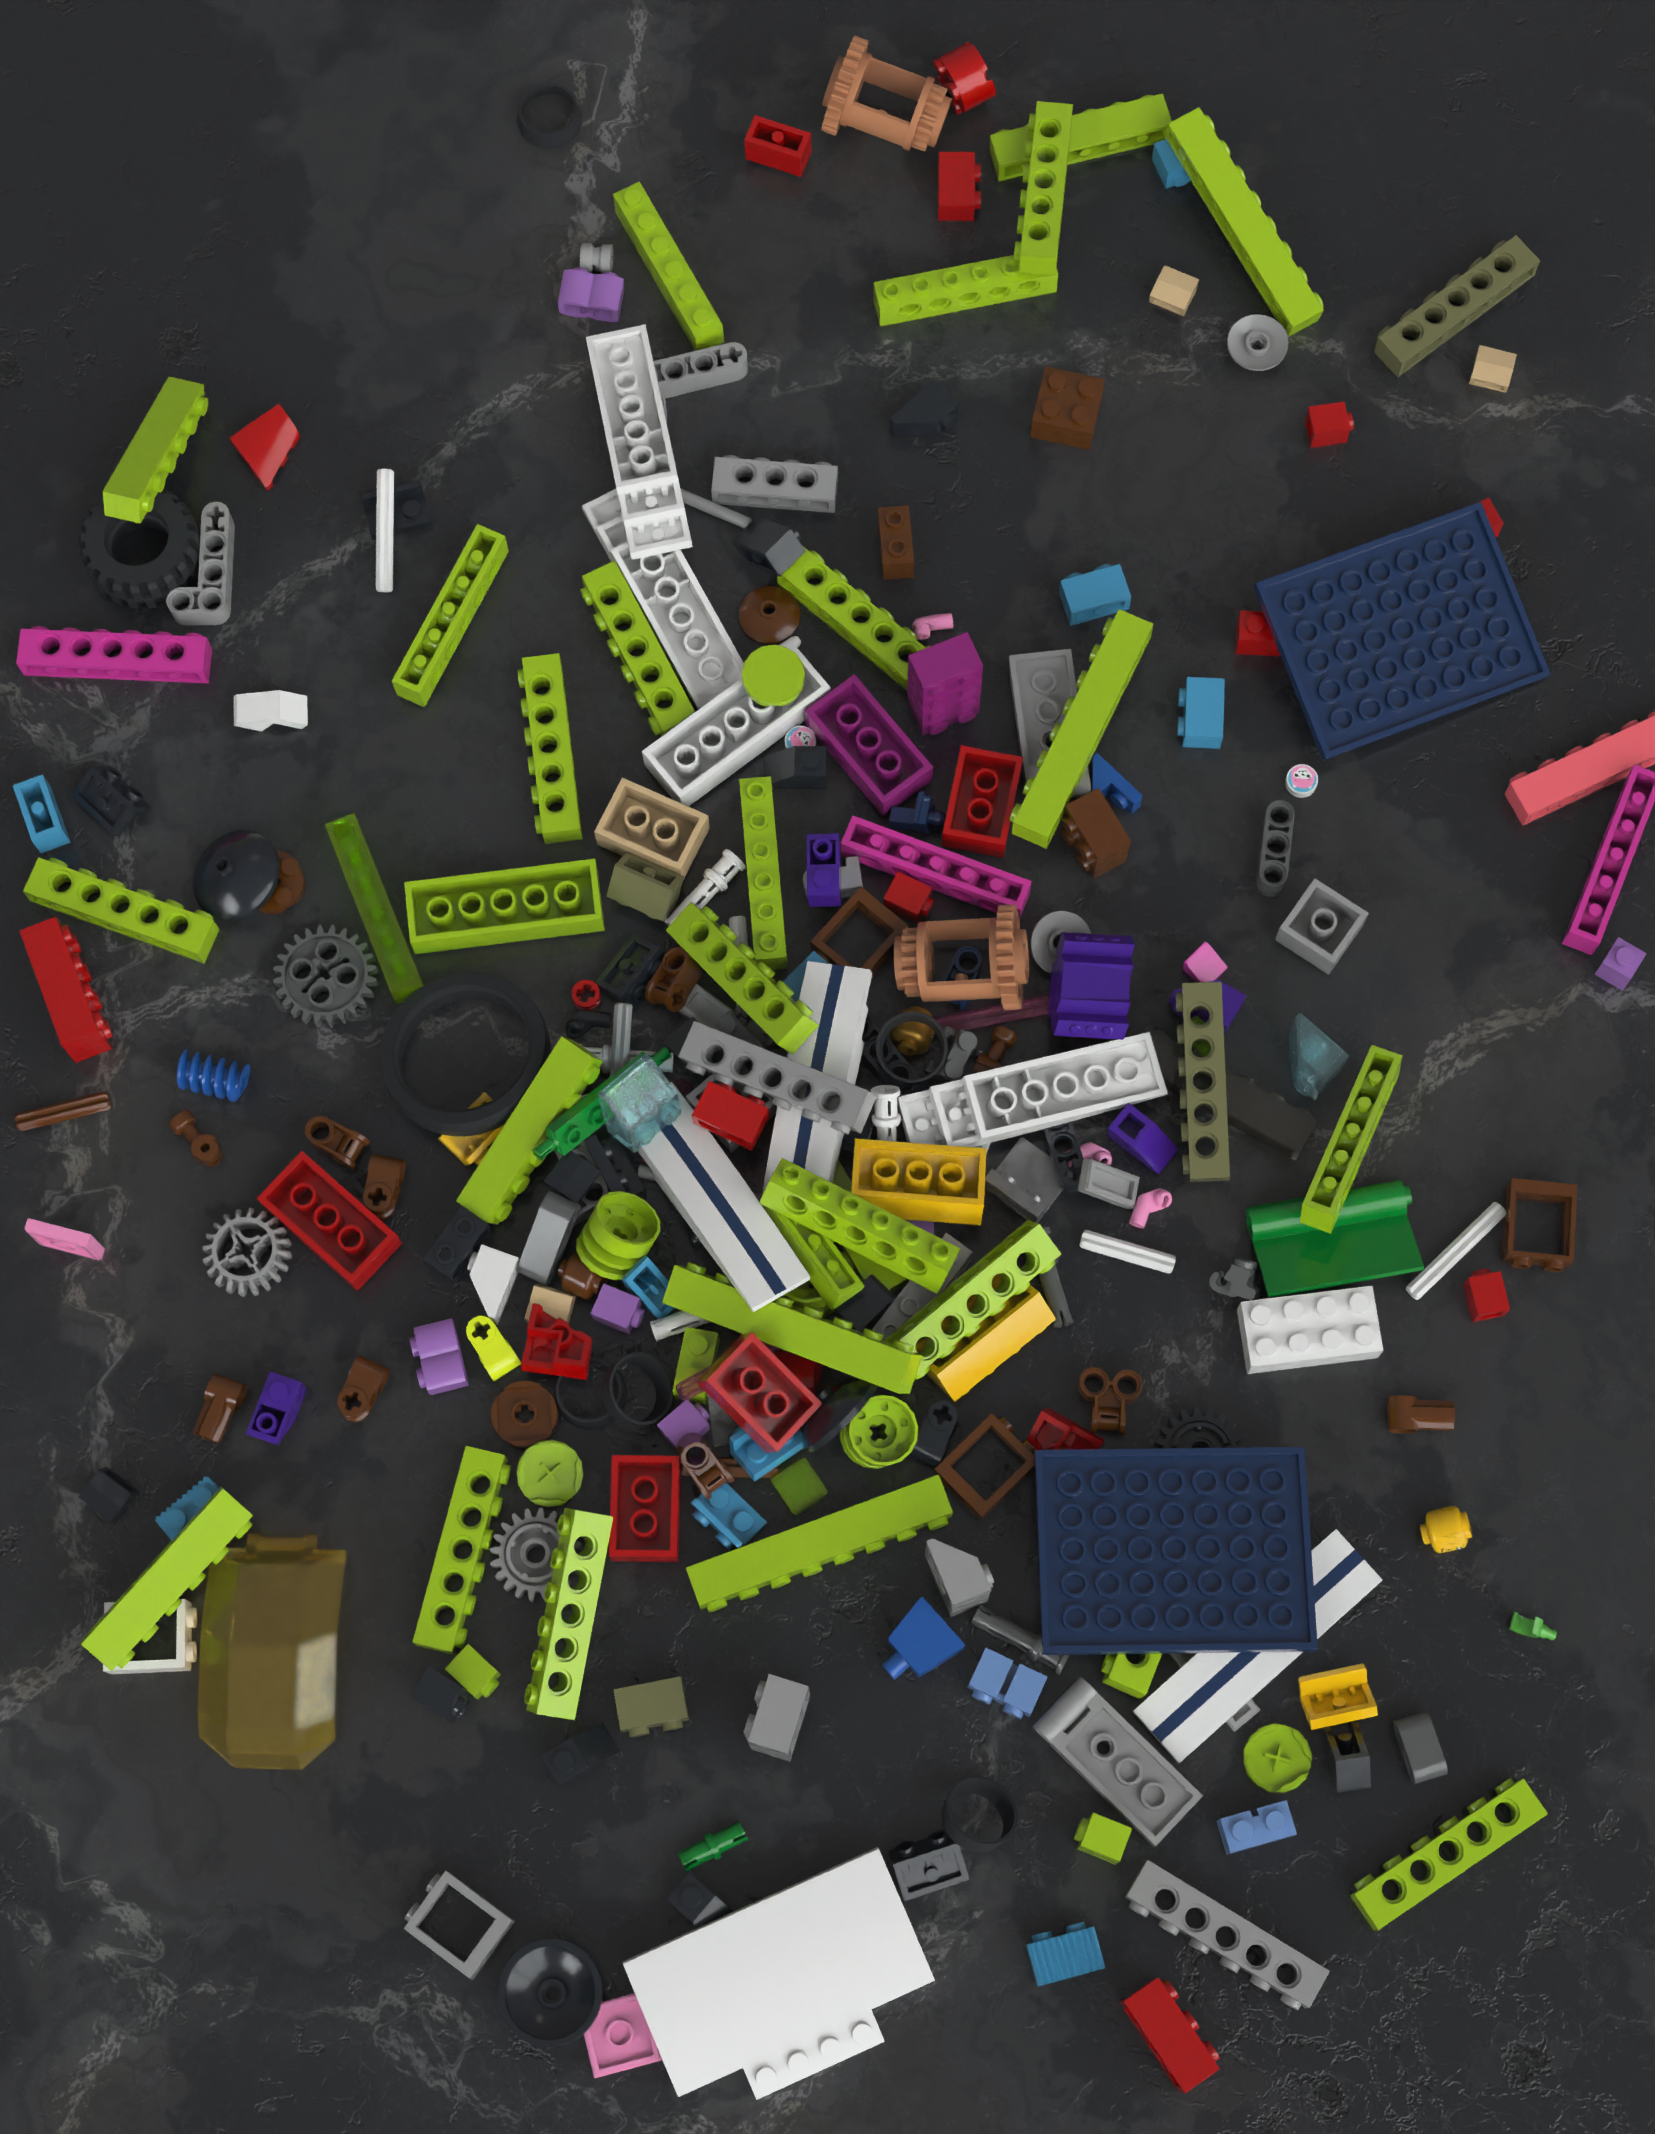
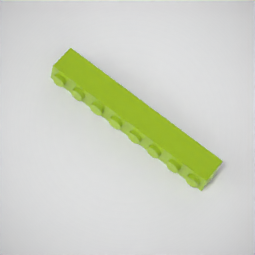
(1243, 221)
(1082, 728)
(795, 1329)
(820, 1542)

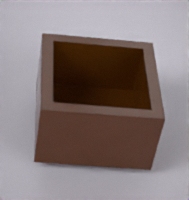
(1067, 408)
(1095, 834)

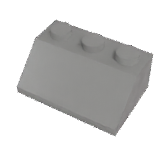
(958, 1576)

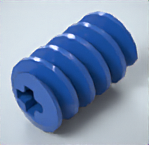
(212, 1077)

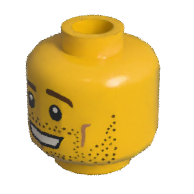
(1446, 1529)

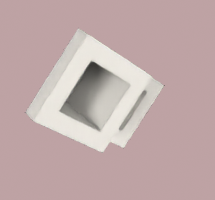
(265, 708)

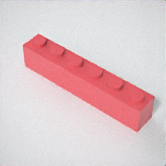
(1582, 771)

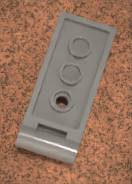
(1039, 693)
(1132, 1773)

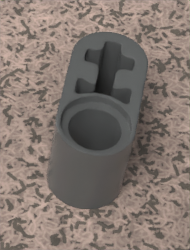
(1420, 1747)

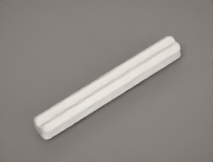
(384, 530)
(1456, 1250)

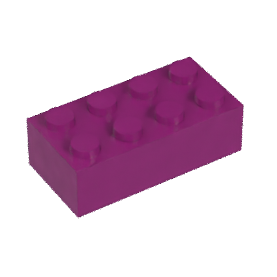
(944, 684)
(868, 745)

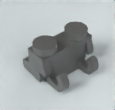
(733, 1026)
(960, 1050)
(1239, 1280)

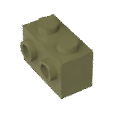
(645, 886)
(651, 1706)

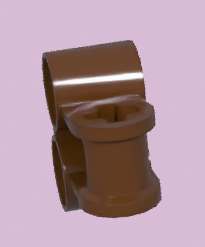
(1109, 1403)

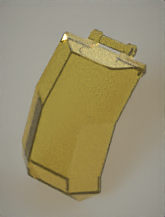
(270, 1652)

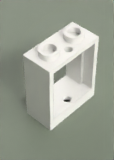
(185, 1648)

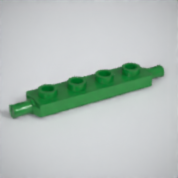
(584, 1116)

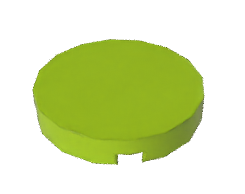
(773, 675)
(549, 1473)
(1277, 1758)

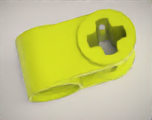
(493, 1351)

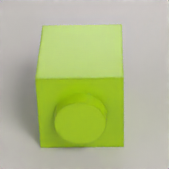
(474, 1672)

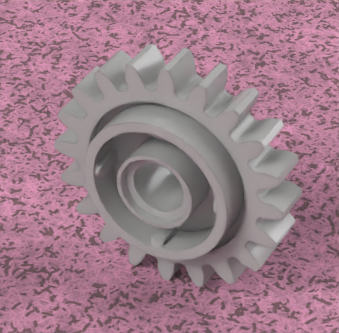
(515, 1548)

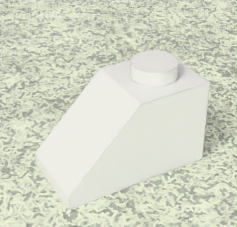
(493, 1278)

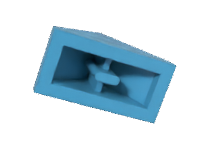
(649, 1285)

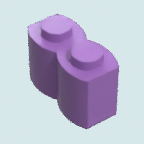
(591, 295)
(439, 1357)

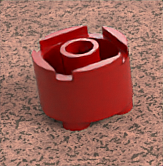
(964, 77)

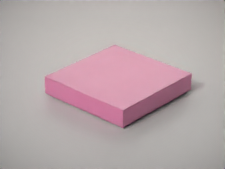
(64, 1239)
(620, 2038)

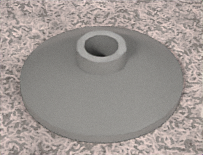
(1259, 331)
(1045, 932)

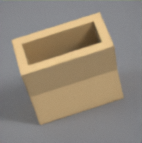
(1173, 290)
(1492, 369)
(554, 1302)

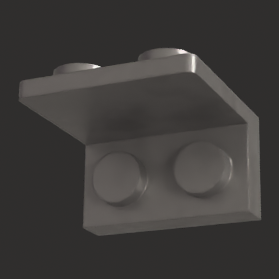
(1025, 1181)

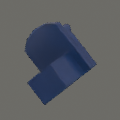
(918, 818)

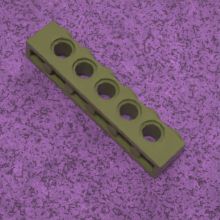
(1403, 354)
(1205, 997)

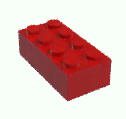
(67, 989)
(329, 1220)

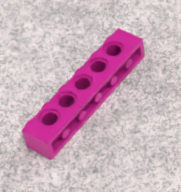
(96, 664)
(1612, 861)
(934, 866)

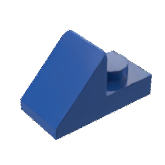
(1111, 782)

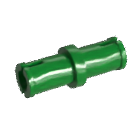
(712, 1846)

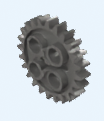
(342, 997)

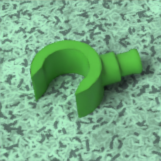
(1531, 1627)

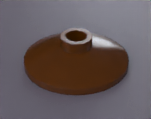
(772, 627)

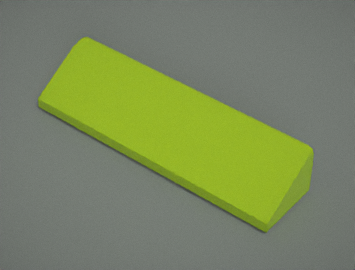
(821, 1259)

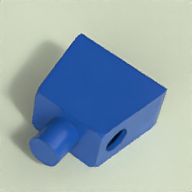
(921, 1642)

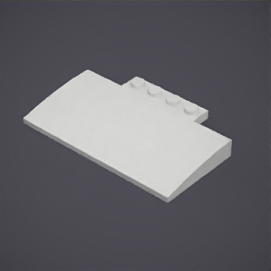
(781, 1980)

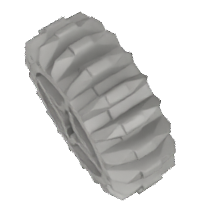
(236, 1258)

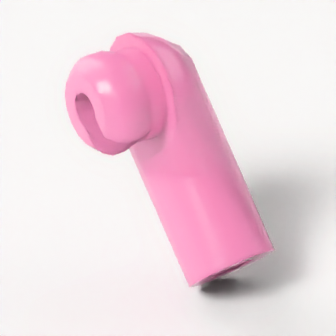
(923, 625)
(1095, 1152)
(1148, 1203)

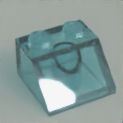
(1313, 1058)
(639, 1104)

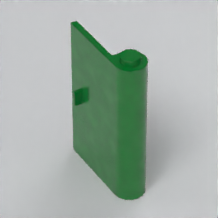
(1366, 1243)

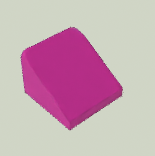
(1204, 964)

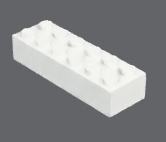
(725, 737)

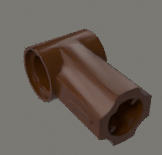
(221, 1399)
(1410, 1415)

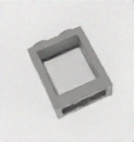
(485, 1946)

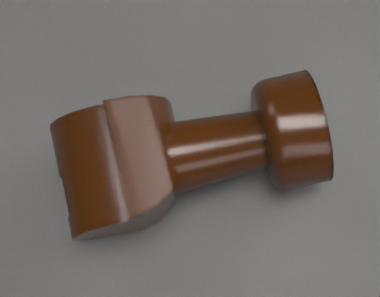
(1002, 1039)
(203, 1146)

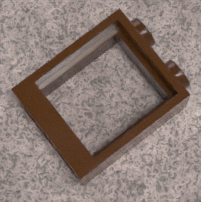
(877, 914)
(1540, 1192)
(963, 1490)

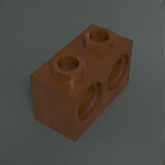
(895, 542)

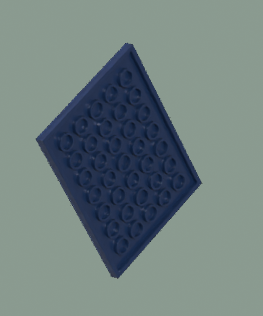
(1401, 630)
(1174, 1551)

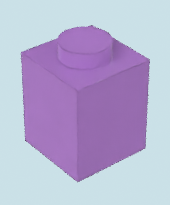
(1620, 963)
(617, 1309)
(684, 1420)

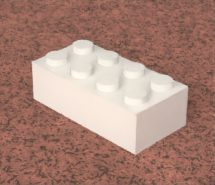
(1309, 1329)

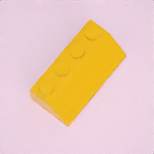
(921, 1180)
(991, 1344)

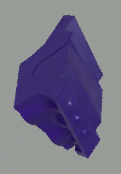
(1091, 986)

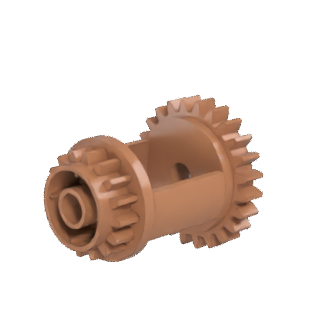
(846, 86)
(1007, 955)

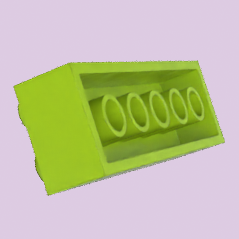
(504, 906)

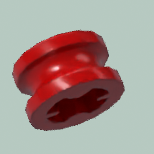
(579, 988)

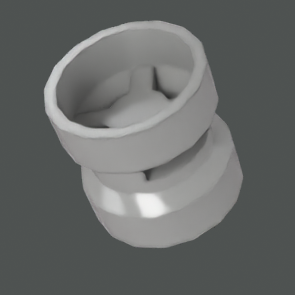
(596, 258)

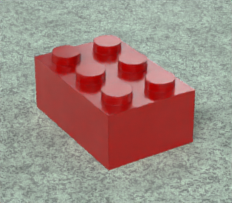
(982, 801)
(759, 1392)
(645, 1508)
(1171, 2034)

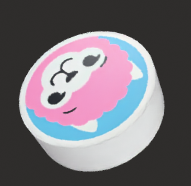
(800, 737)
(1301, 780)

